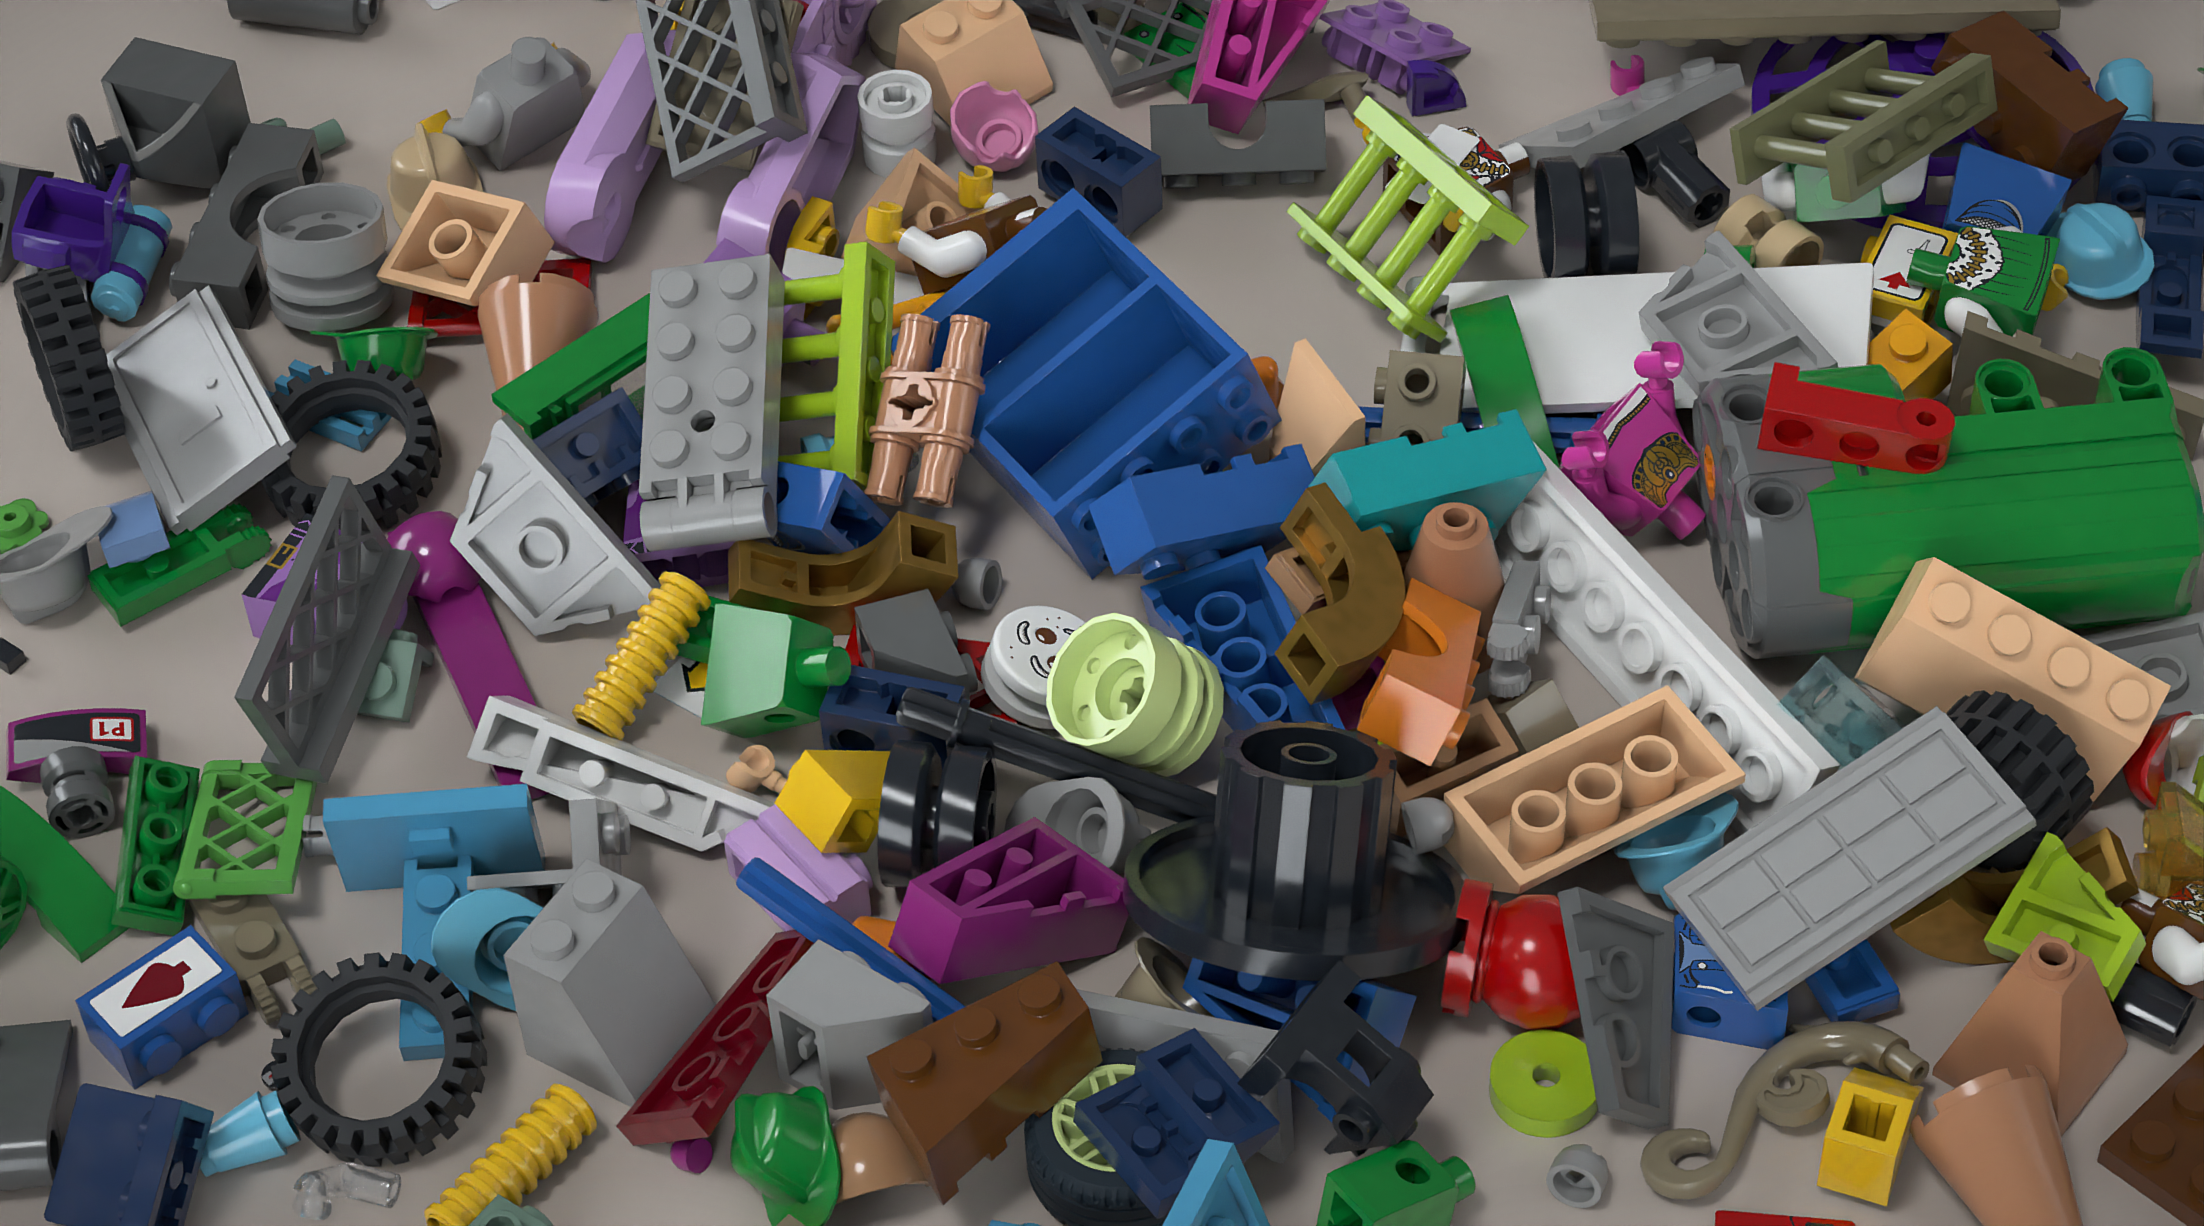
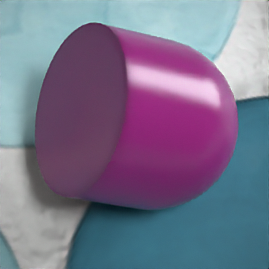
(691, 1154)

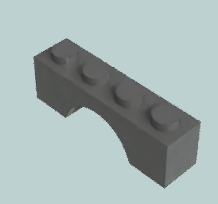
(258, 168)

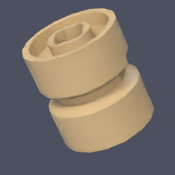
(1775, 239)

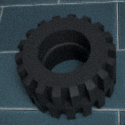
(2034, 763)

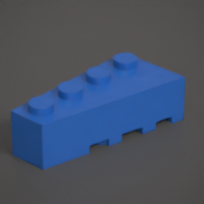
(1238, 622)

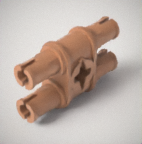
(927, 410)

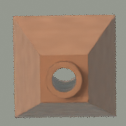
(2043, 1015)

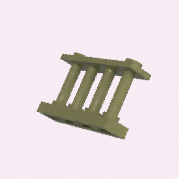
(1881, 145)

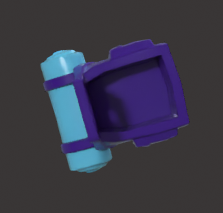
(94, 235)

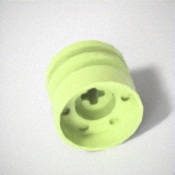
(1135, 694)

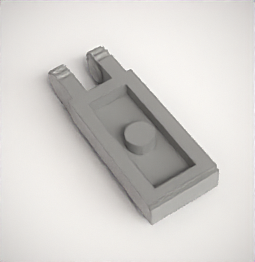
(1517, 629)

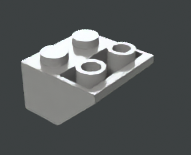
(834, 1015)

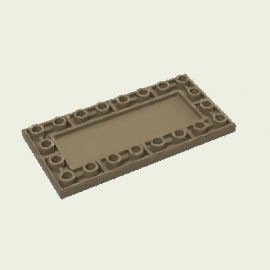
(1797, 21)

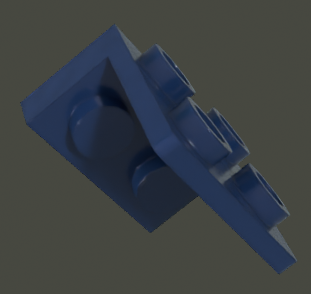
(597, 447)
(128, 1160)

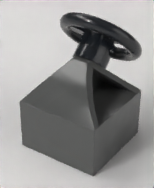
(170, 116)

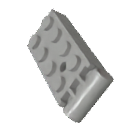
(712, 403)

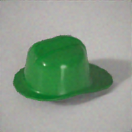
(394, 346)
(788, 1153)

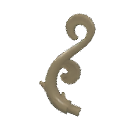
(1759, 1093)

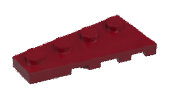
(717, 1057)

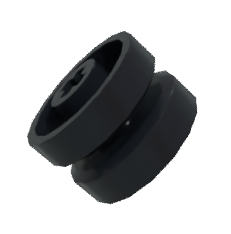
(1586, 216)
(931, 811)

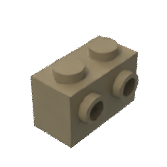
(1418, 396)

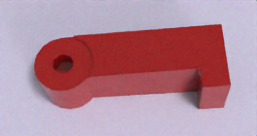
(1854, 425)

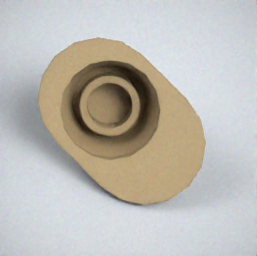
(422, 160)

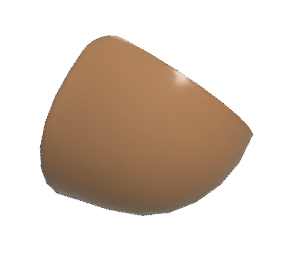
(872, 1156)

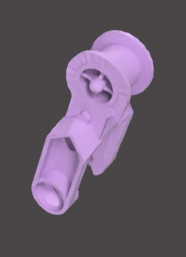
(609, 163)

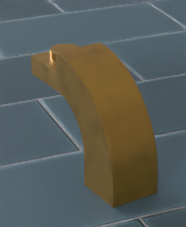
(824, 589)
(1362, 593)
(1961, 913)

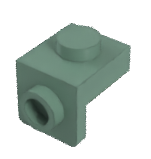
(396, 678)

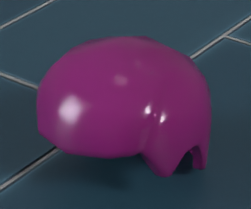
(440, 562)

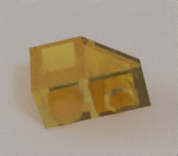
(2171, 843)

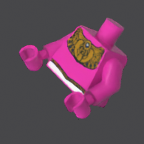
(1638, 454)

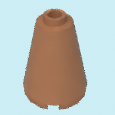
(532, 321)
(1461, 561)
(2002, 1150)

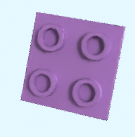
(1383, 39)

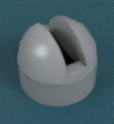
(978, 583)
(1427, 823)
(1588, 1185)

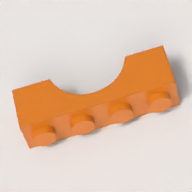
(1426, 675)

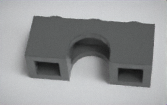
(1289, 146)

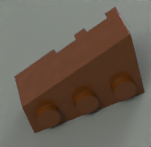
(2042, 109)
(984, 1072)

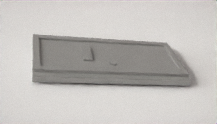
(196, 410)
(1848, 857)

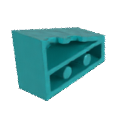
(1401, 483)

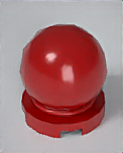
(1511, 960)

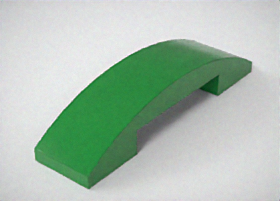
(1501, 367)
(61, 884)

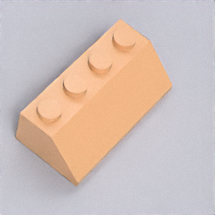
(1964, 637)
(1586, 793)

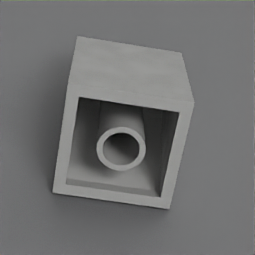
(604, 985)

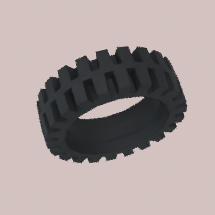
(69, 357)
(354, 391)
(341, 996)

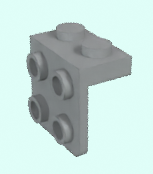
(595, 835)

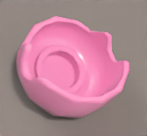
(993, 127)

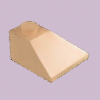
(927, 201)
(1315, 411)

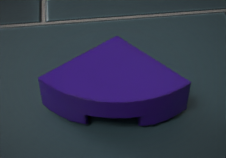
(1432, 88)

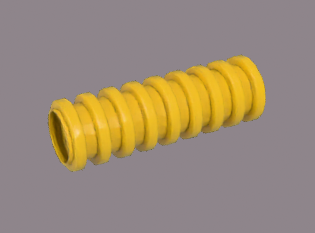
(642, 655)
(519, 1159)

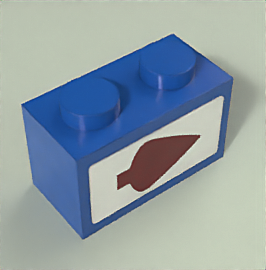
(162, 1007)

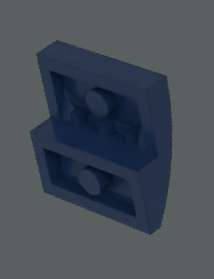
(1166, 1112)

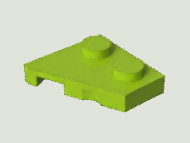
(2069, 905)

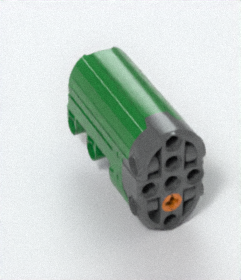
(2053, 506)

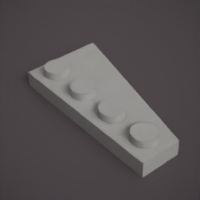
(1633, 114)

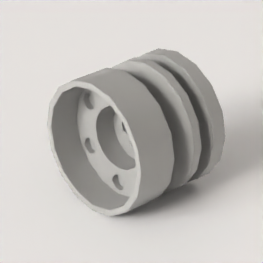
(325, 256)

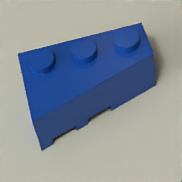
(1191, 519)
(1272, 1000)

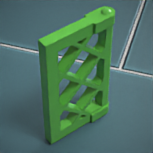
(237, 874)

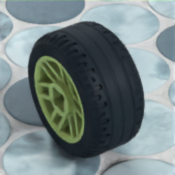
(1068, 1169)

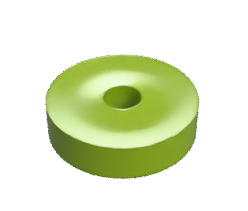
(1537, 1108)

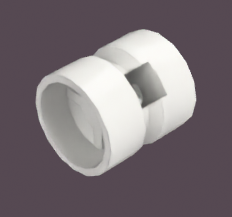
(895, 118)

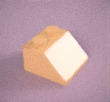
(969, 44)
(465, 242)

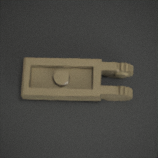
(255, 945)

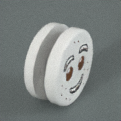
(1021, 660)

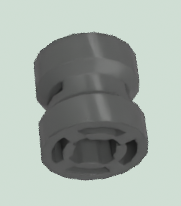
(77, 792)

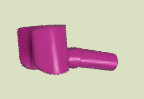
(1627, 80)

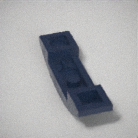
(2170, 302)

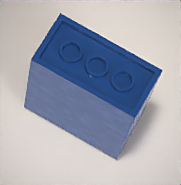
(1095, 373)

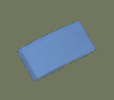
(133, 531)

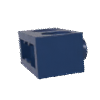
(2150, 160)
(1103, 166)
(865, 708)

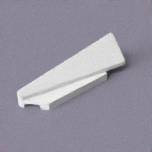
(590, 765)

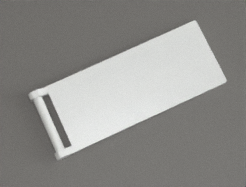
(1589, 328)

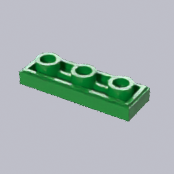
(152, 845)

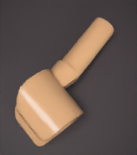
(755, 770)

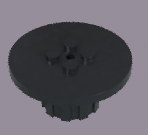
(1297, 864)

